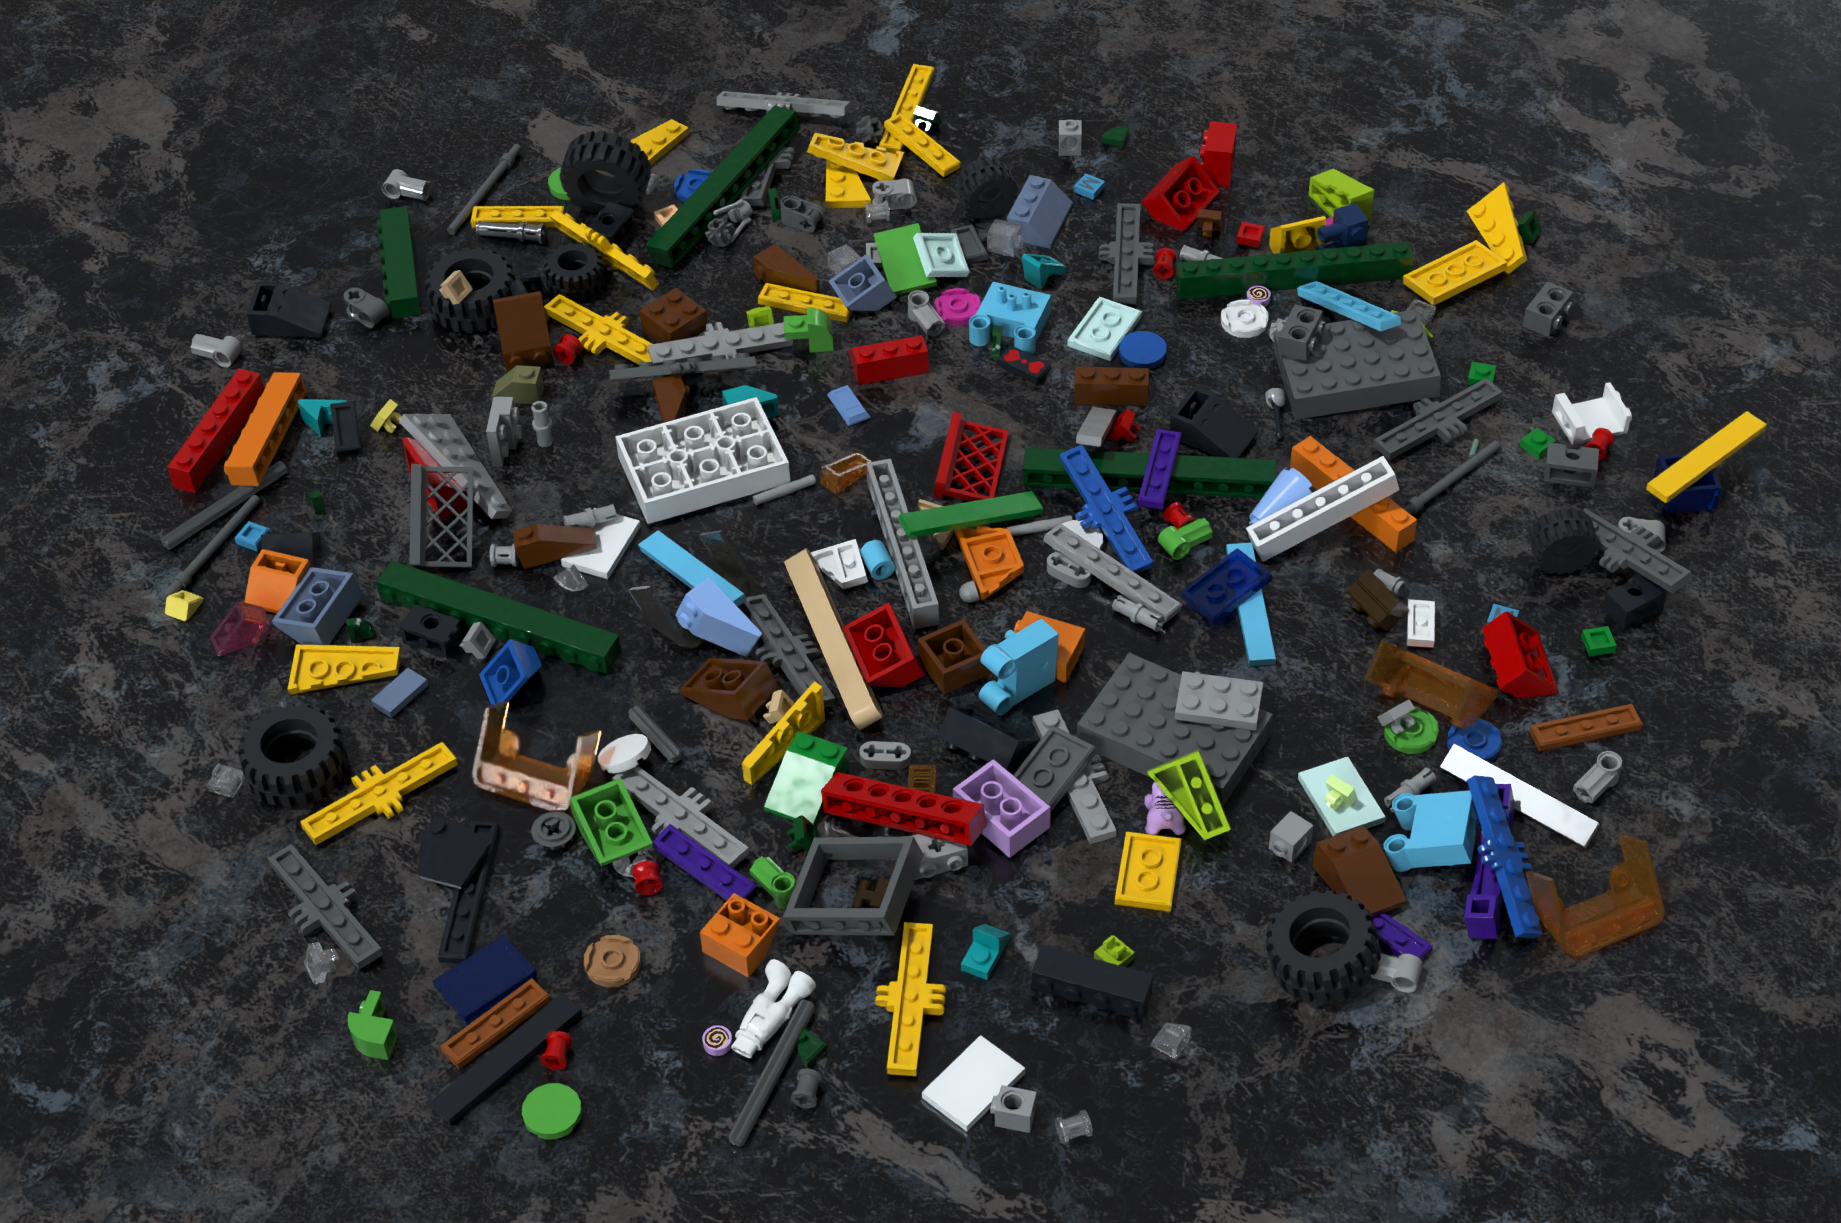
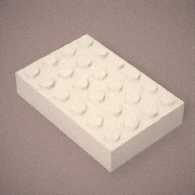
(702, 460)

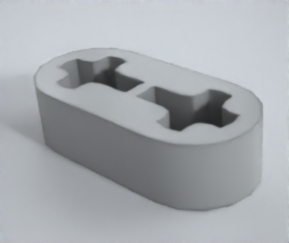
(1068, 572)
(885, 755)

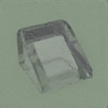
(1172, 1039)

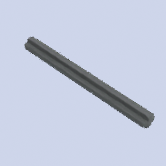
(221, 507)
(771, 1073)

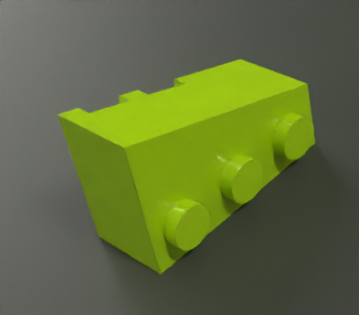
(1338, 190)
(1193, 793)

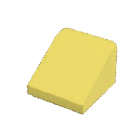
(182, 605)

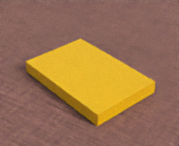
(1148, 871)

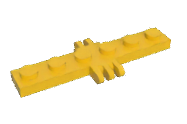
(611, 254)
(598, 330)
(378, 793)
(910, 999)

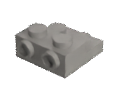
(503, 429)

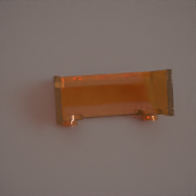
(1429, 684)
(507, 773)
(1609, 917)

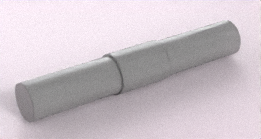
(784, 489)
(1038, 526)

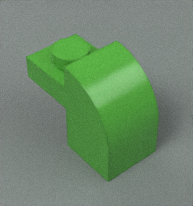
(814, 325)
(371, 1032)

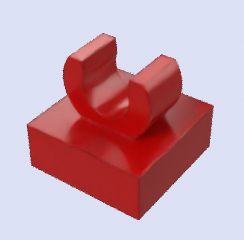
(1124, 427)

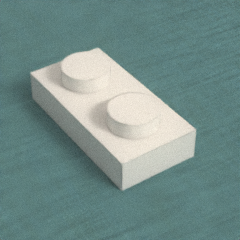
(1421, 623)

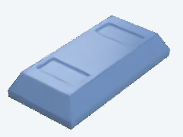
(848, 405)

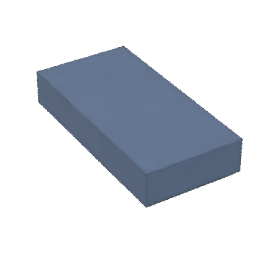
(399, 692)

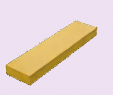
(922, 144)
(515, 214)
(800, 300)

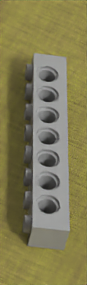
(904, 551)

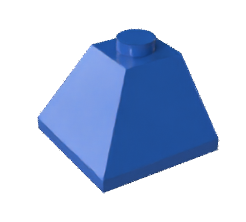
(509, 671)

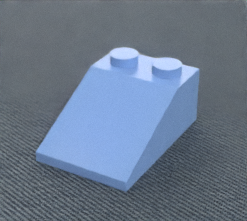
(714, 617)

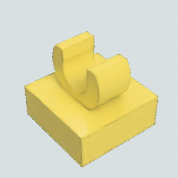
(385, 417)

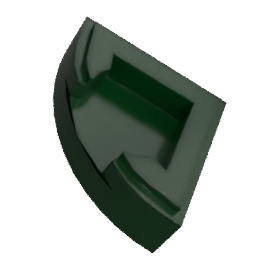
(1116, 136)
(774, 204)
(997, 341)
(317, 502)
(360, 629)
(810, 1048)

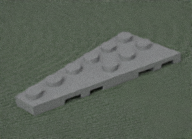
(449, 447)

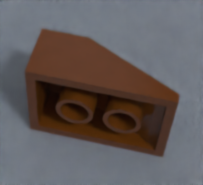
(523, 330)
(731, 686)
(1358, 867)

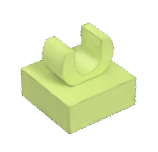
(1339, 792)

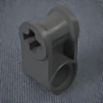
(799, 214)
(365, 307)

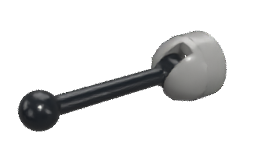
(1275, 398)

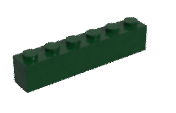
(399, 262)

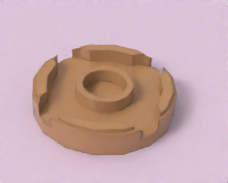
(612, 961)

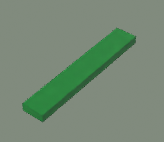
(970, 514)

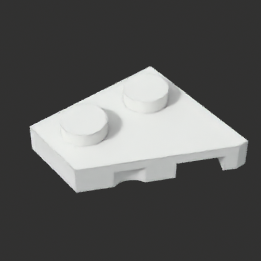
(842, 564)

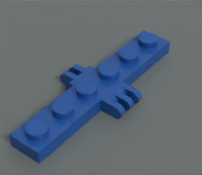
(1106, 509)
(1504, 857)

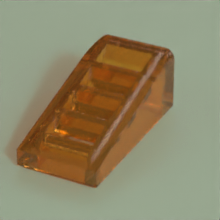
(843, 472)
(922, 769)

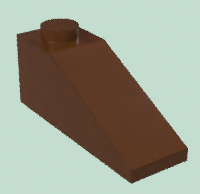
(780, 269)
(671, 396)
(548, 543)

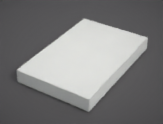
(612, 541)
(971, 1081)

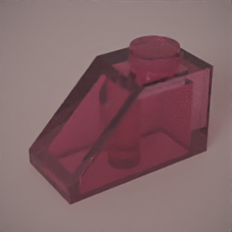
(240, 628)

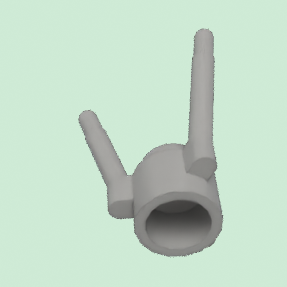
(739, 213)

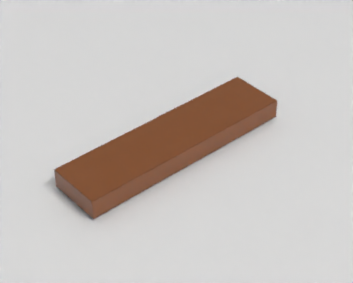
(1585, 727)
(495, 1023)

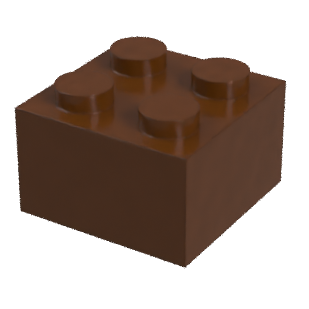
(673, 318)
(952, 656)

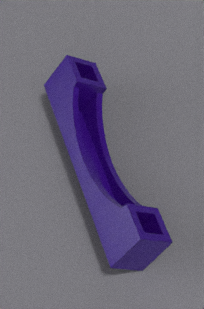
(1486, 899)

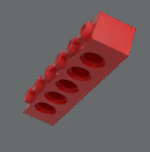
(904, 808)

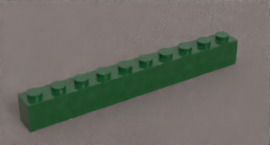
(723, 186)
(1293, 269)
(1190, 474)
(501, 616)

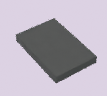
(1054, 765)

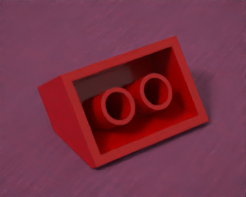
(1181, 194)
(889, 360)
(418, 455)
(883, 649)
(1518, 657)

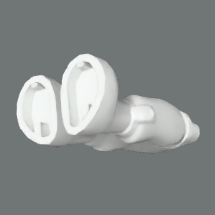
(765, 1014)

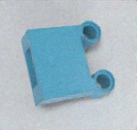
(1014, 308)
(1022, 664)
(1440, 834)

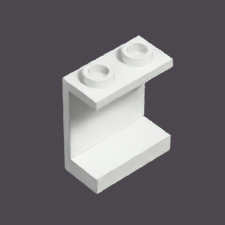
(1585, 417)

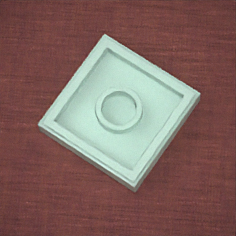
(941, 255)

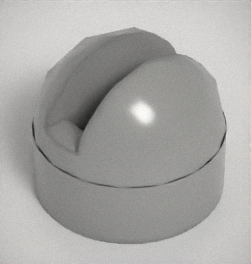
(969, 592)

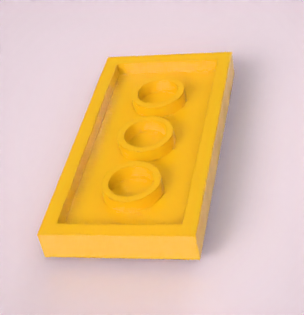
(1455, 272)

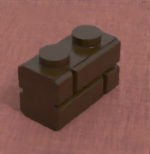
(1377, 601)

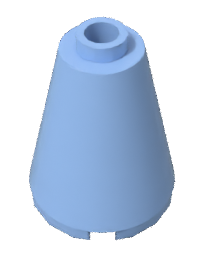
(1284, 491)

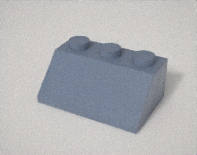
(1040, 211)
(319, 606)

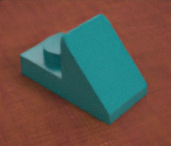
(1039, 267)
(317, 413)
(985, 950)

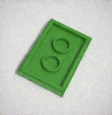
(901, 260)

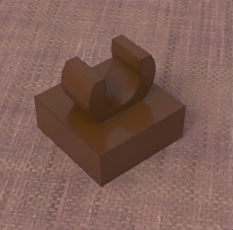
(1208, 221)

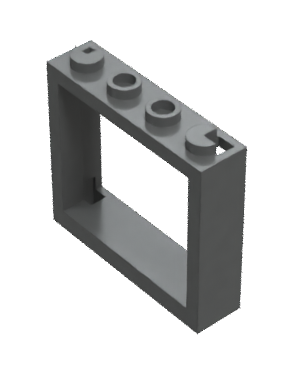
(853, 921)

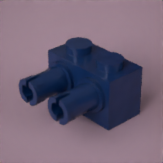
(1347, 230)

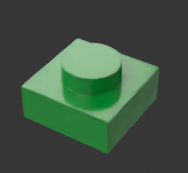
(1481, 371)
(1536, 443)
(1598, 641)

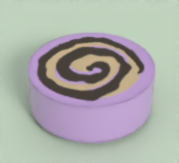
(1259, 295)
(717, 1040)

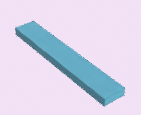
(1349, 306)
(685, 566)
(1254, 621)

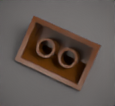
(1111, 386)

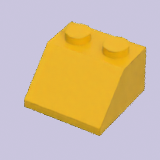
(1296, 236)

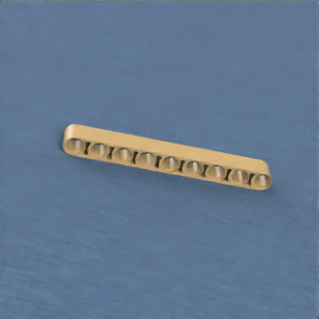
(832, 639)

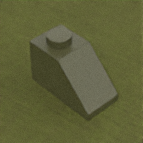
(522, 384)

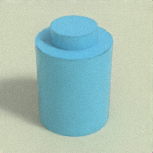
(877, 559)

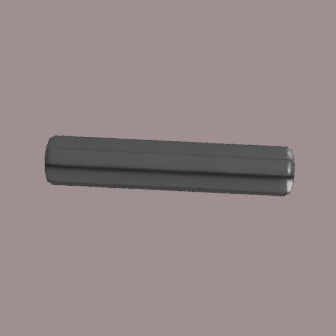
(655, 734)

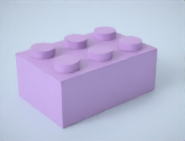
(1011, 809)

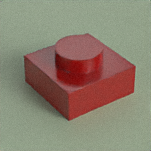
(1250, 234)

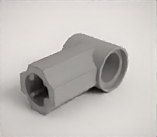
(401, 184)
(924, 314)
(221, 351)
(1599, 777)
(1400, 972)

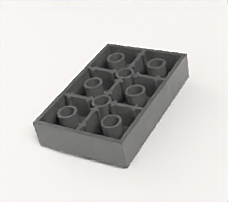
(1361, 368)
(1137, 727)

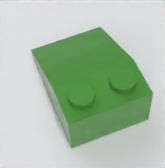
(609, 822)

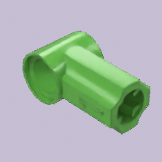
(1179, 541)
(773, 880)

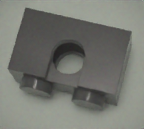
(1581, 460)

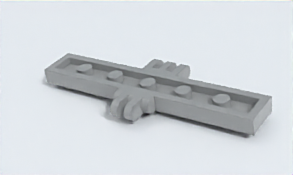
(813, 106)
(720, 343)
(1083, 793)
(683, 813)

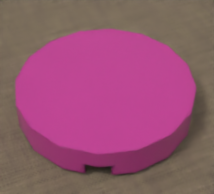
(957, 306)

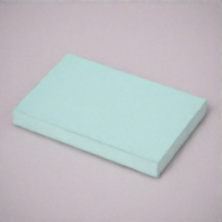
(1104, 328)
(1362, 813)

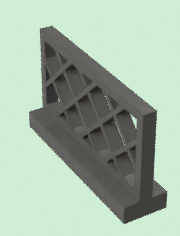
(418, 516)

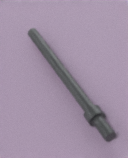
(505, 162)
(1416, 503)
(183, 578)

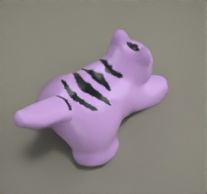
(1162, 813)

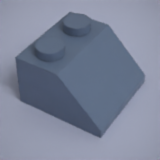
(862, 286)

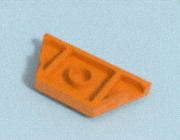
(990, 557)

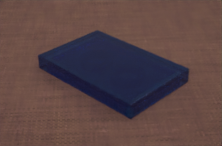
(1226, 586)
(484, 978)

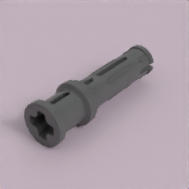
(522, 231)

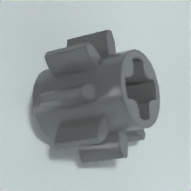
(869, 129)
(720, 232)

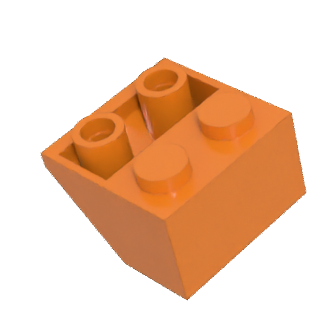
(274, 579)
(739, 934)

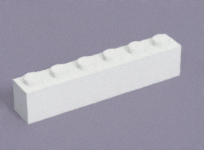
(1323, 508)

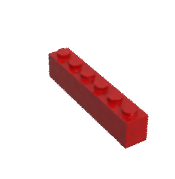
(216, 431)

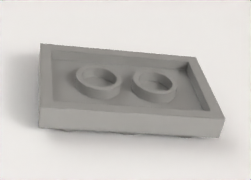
(1219, 700)

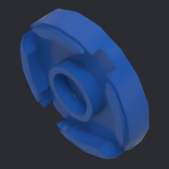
(687, 184)
(1142, 350)
(1480, 739)

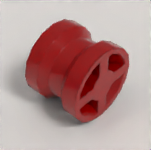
(567, 349)
(647, 878)

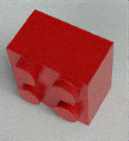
(1219, 152)

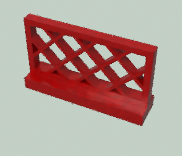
(952, 451)

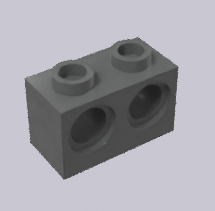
(1548, 309)
(1301, 332)

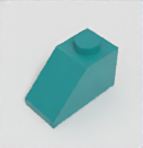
(767, 400)

